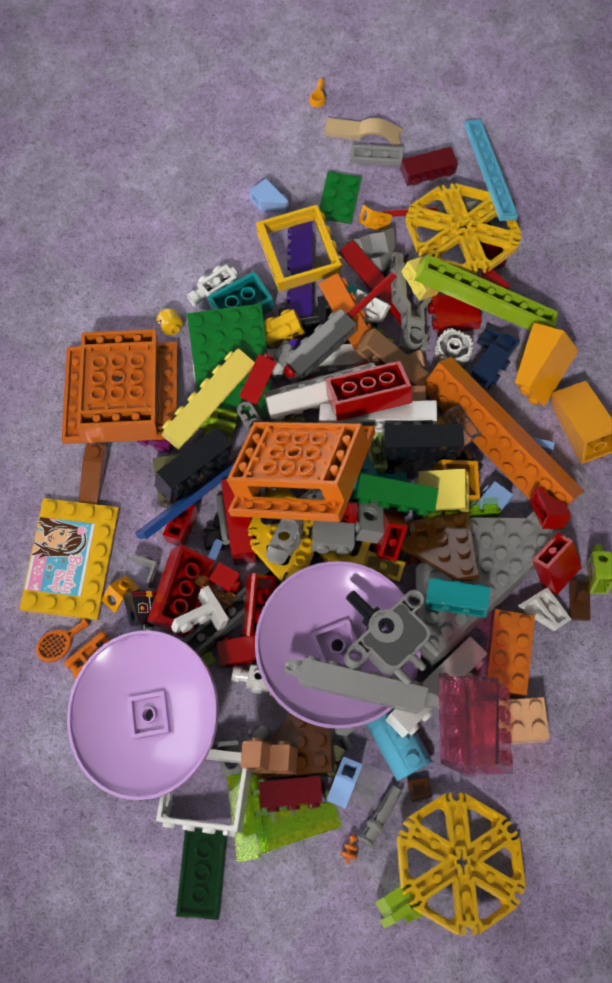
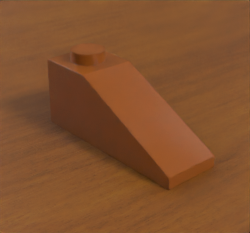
(92, 473)

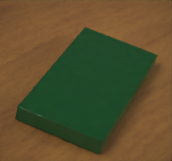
(201, 875)

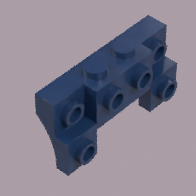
(496, 357)

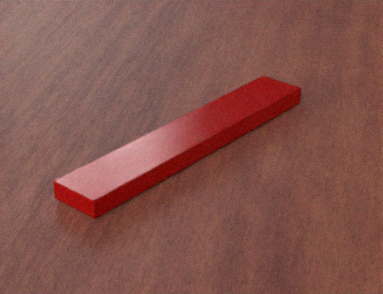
(368, 274)

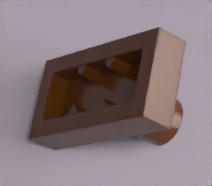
(579, 600)

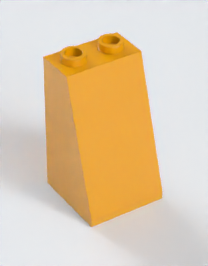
(544, 363)
(583, 421)

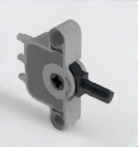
(392, 647)

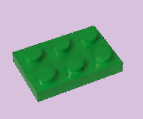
(340, 197)

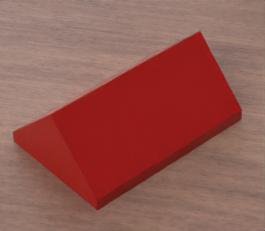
(258, 591)

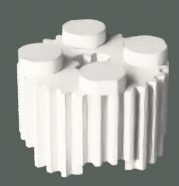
(454, 345)

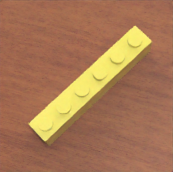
(208, 399)

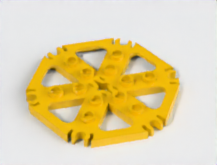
(457, 217)
(303, 555)
(471, 874)

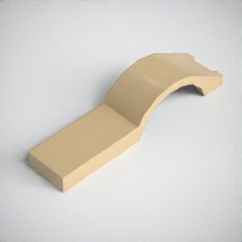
(356, 130)

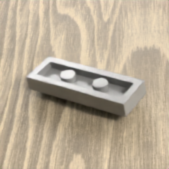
(376, 155)

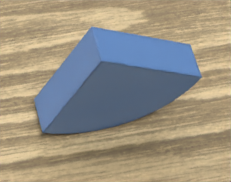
(213, 553)

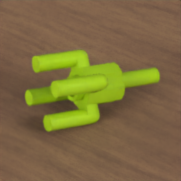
(223, 425)

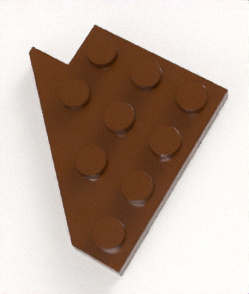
(444, 545)
(313, 746)

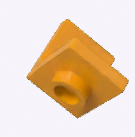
(374, 219)
(117, 590)

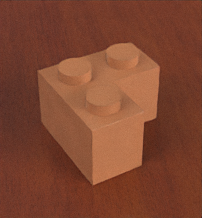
(267, 758)

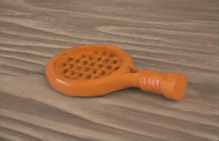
(39, 647)

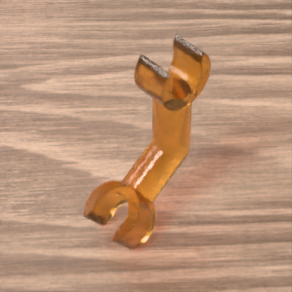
(204, 582)

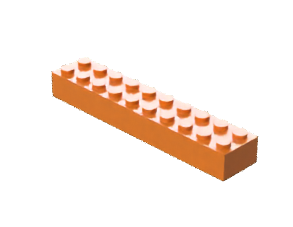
(500, 435)

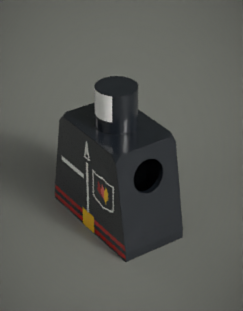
(138, 608)

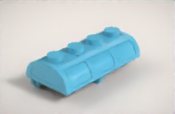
(401, 754)

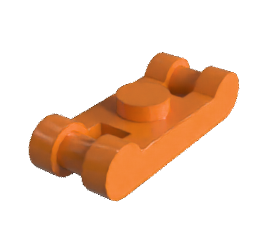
(85, 653)

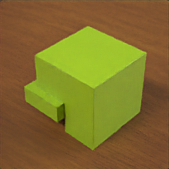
(396, 906)

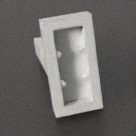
(210, 609)

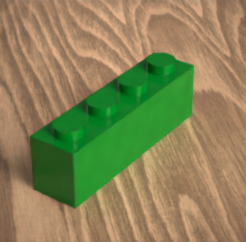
(395, 493)

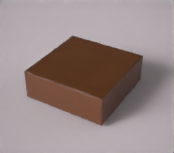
(419, 788)

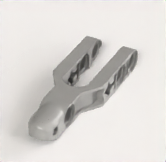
(411, 321)

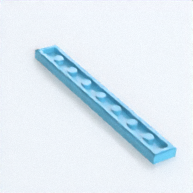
(490, 170)

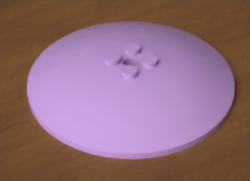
(303, 622)
(110, 706)

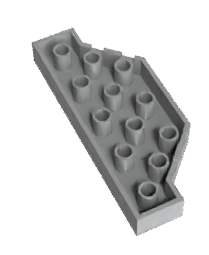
(503, 562)

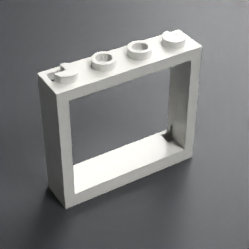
(165, 802)

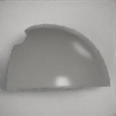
(377, 247)

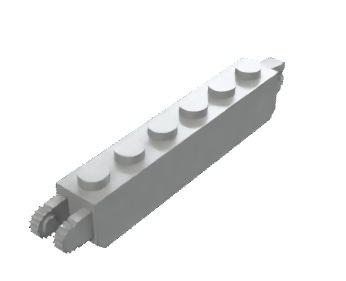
(360, 685)

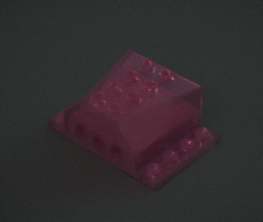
(475, 725)

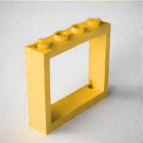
(288, 220)

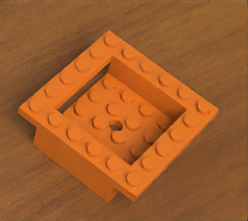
(123, 410)
(326, 460)

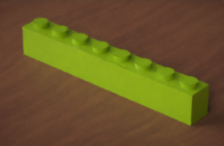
(483, 294)

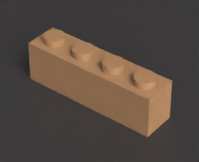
(381, 351)

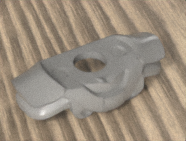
(280, 550)

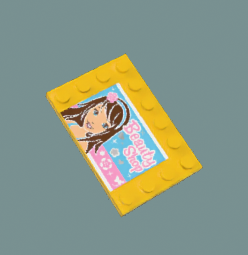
(70, 559)

